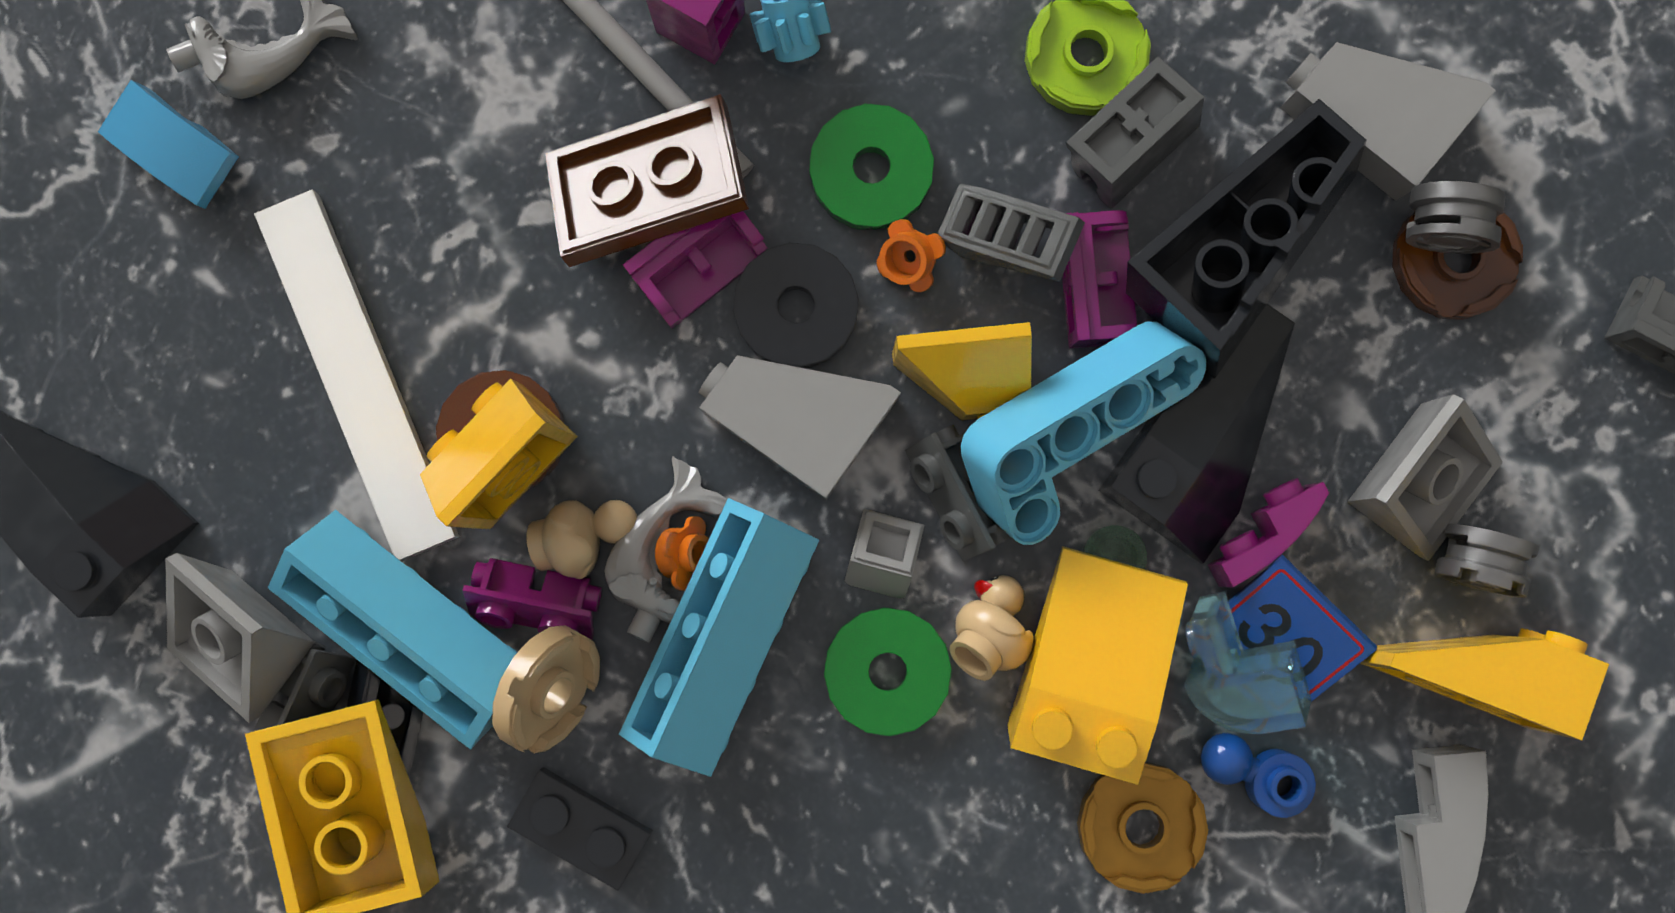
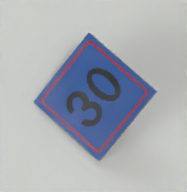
(1288, 607)

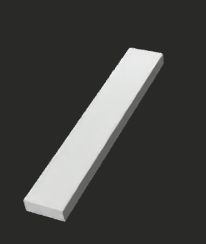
(354, 371)

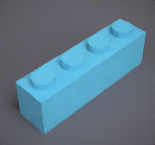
(395, 624)
(718, 638)

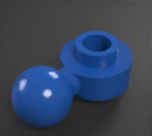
(1230, 760)

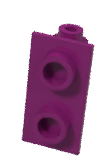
(504, 597)

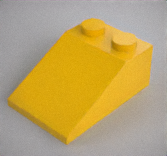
(494, 457)
(1098, 666)
(1522, 679)
(341, 813)

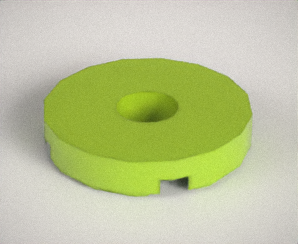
(1064, 80)

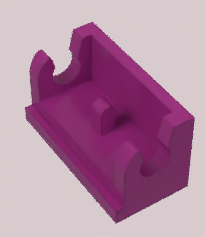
(697, 24)
(694, 264)
(1097, 280)

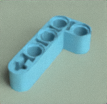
(1069, 417)

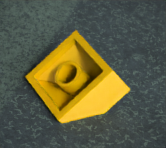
(969, 367)

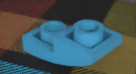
(168, 144)

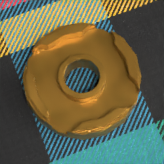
(1148, 865)

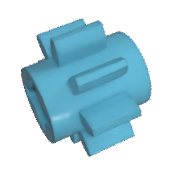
(790, 27)

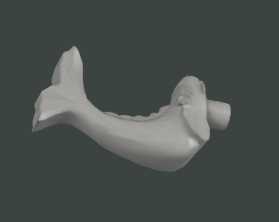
(248, 70)
(632, 563)

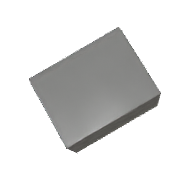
(1428, 475)
(230, 634)

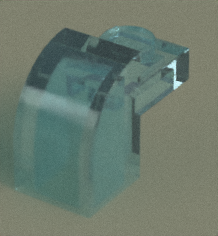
(1240, 688)

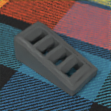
(975, 216)

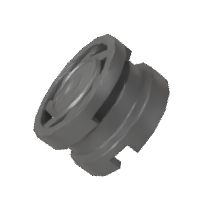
(1455, 217)
(1486, 560)

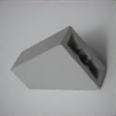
(1397, 105)
(797, 416)

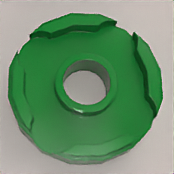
(879, 131)
(895, 709)

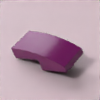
(1280, 523)

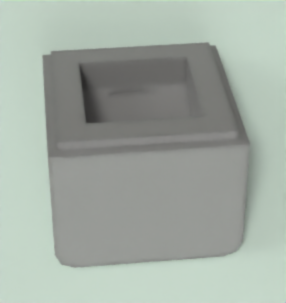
(884, 554)

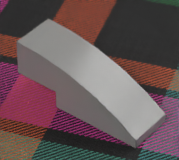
(1446, 838)

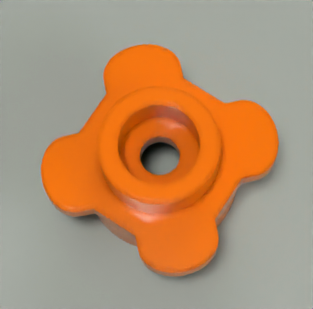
(893, 261)
(680, 550)

